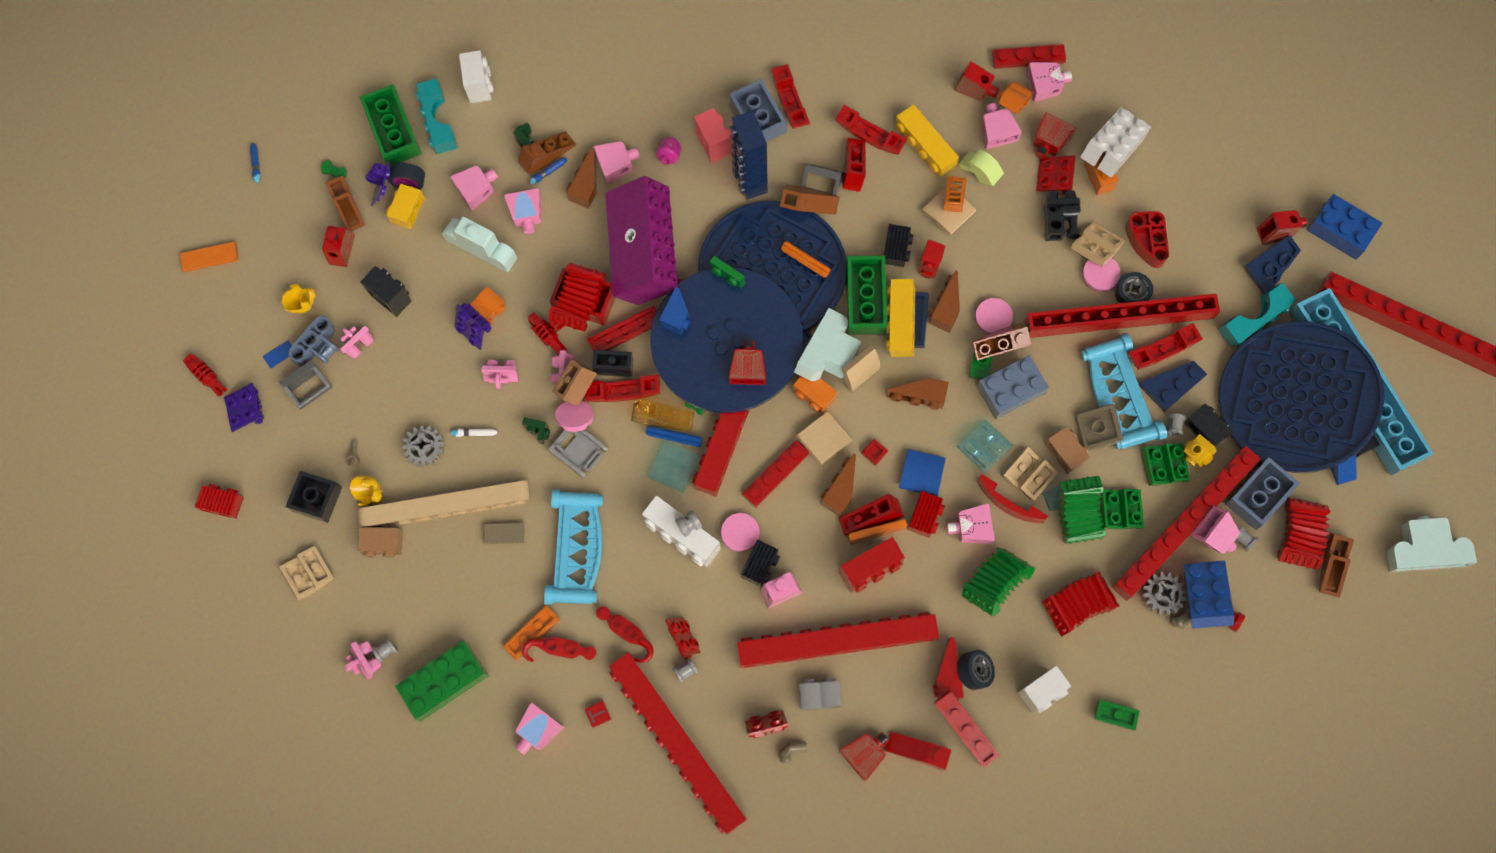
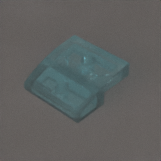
(985, 446)
(674, 466)

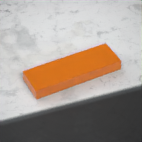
(209, 256)
(877, 531)
(534, 628)

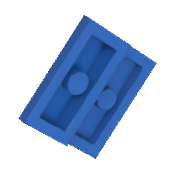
(922, 472)

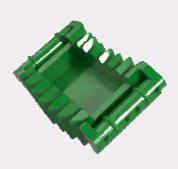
(1081, 509)
(995, 580)

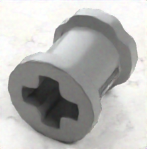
(1176, 424)
(1246, 539)
(385, 649)
(685, 670)

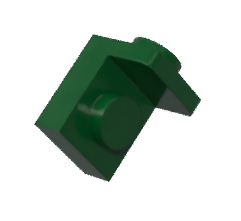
(522, 135)
(533, 426)

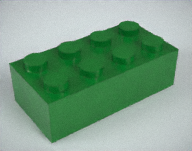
(390, 125)
(866, 295)
(441, 681)

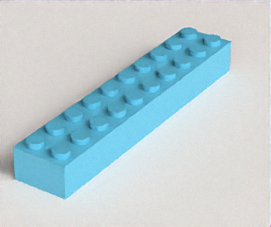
(1397, 433)

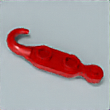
(627, 631)
(559, 647)

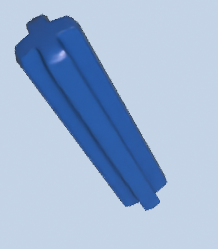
(674, 436)

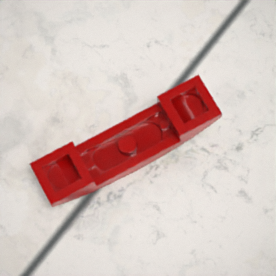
(789, 97)
(868, 132)
(1166, 347)
(623, 390)
(1032, 515)

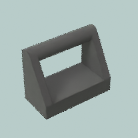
(810, 168)
(301, 376)

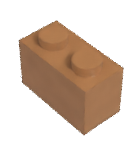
(574, 382)
(1067, 450)
(380, 541)

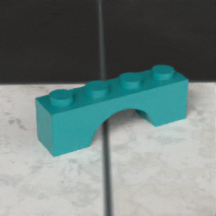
(431, 98)
(1274, 302)

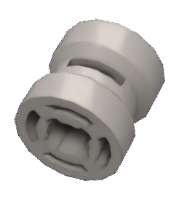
(688, 523)

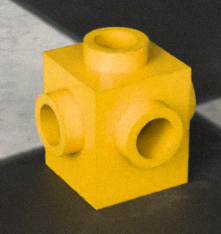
(1199, 451)

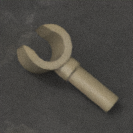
(353, 454)

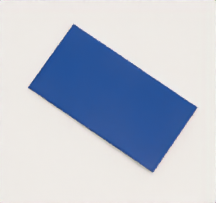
(278, 354)

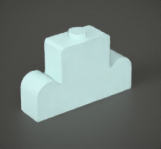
(479, 242)
(828, 348)
(1429, 546)

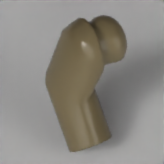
(1183, 620)
(790, 749)

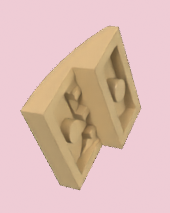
(947, 220)
(1098, 244)
(861, 368)
(824, 438)
(1029, 474)
(306, 573)

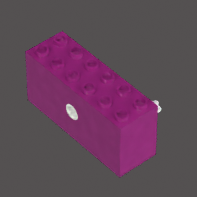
(641, 241)

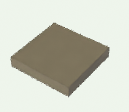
(1099, 427)

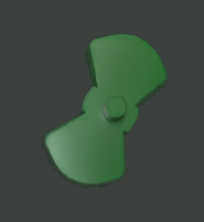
(328, 168)

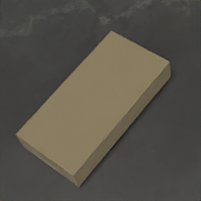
(504, 533)

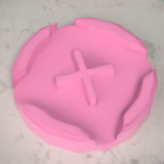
(1099, 277)
(993, 315)
(574, 417)
(740, 532)

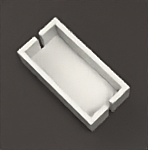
(1117, 139)
(699, 544)

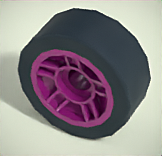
(406, 174)

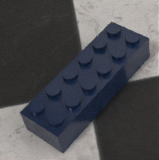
(749, 155)

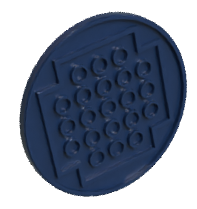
(753, 241)
(721, 318)
(1302, 396)

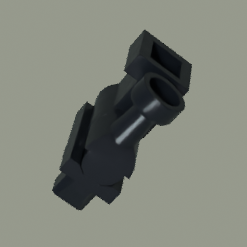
(1061, 210)

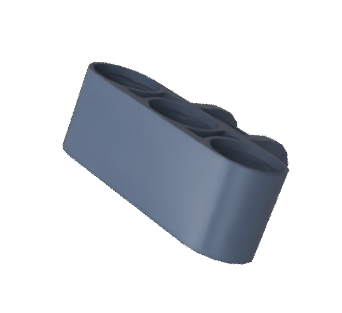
(320, 347)

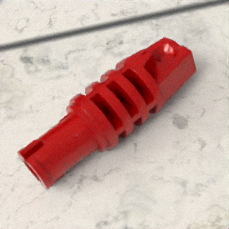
(546, 333)
(204, 374)

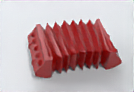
(578, 298)
(1305, 533)
(1079, 602)

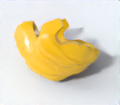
(298, 299)
(365, 489)

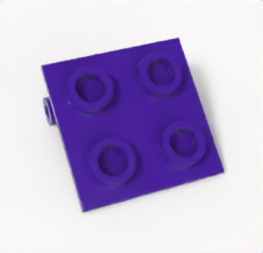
(377, 175)
(471, 324)
(243, 407)

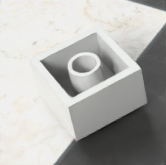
(476, 76)
(1045, 689)

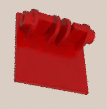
(1056, 173)
(680, 630)
(774, 720)

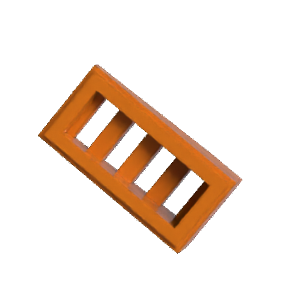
(953, 205)

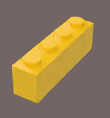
(926, 141)
(901, 318)

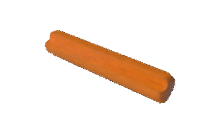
(805, 259)

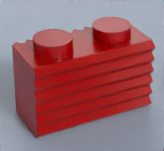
(931, 259)
(218, 501)
(925, 514)

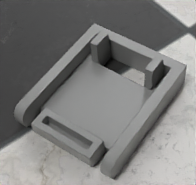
(580, 453)

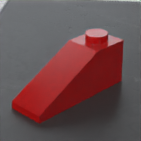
(854, 165)
(872, 514)
(948, 676)
(918, 751)

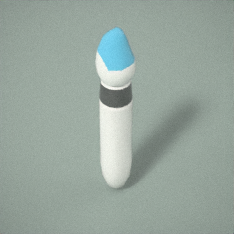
(473, 432)

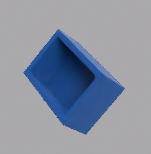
(1345, 226)
(1208, 594)

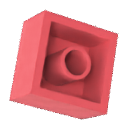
(713, 135)

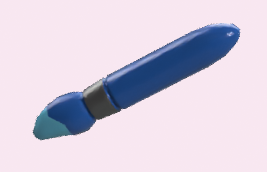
(255, 163)
(547, 171)

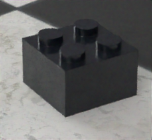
(386, 290)
(313, 496)

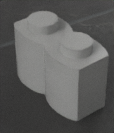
(820, 695)

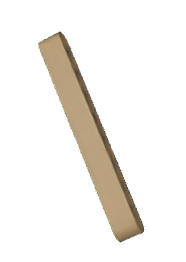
(444, 505)

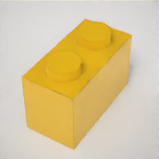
(405, 206)

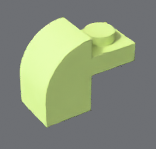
(983, 165)

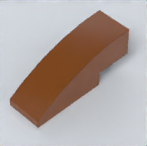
(345, 203)
(1335, 564)

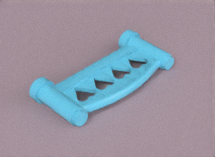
(1114, 352)
(564, 588)

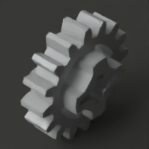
(418, 440)
(1168, 601)

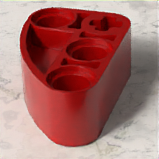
(1141, 236)

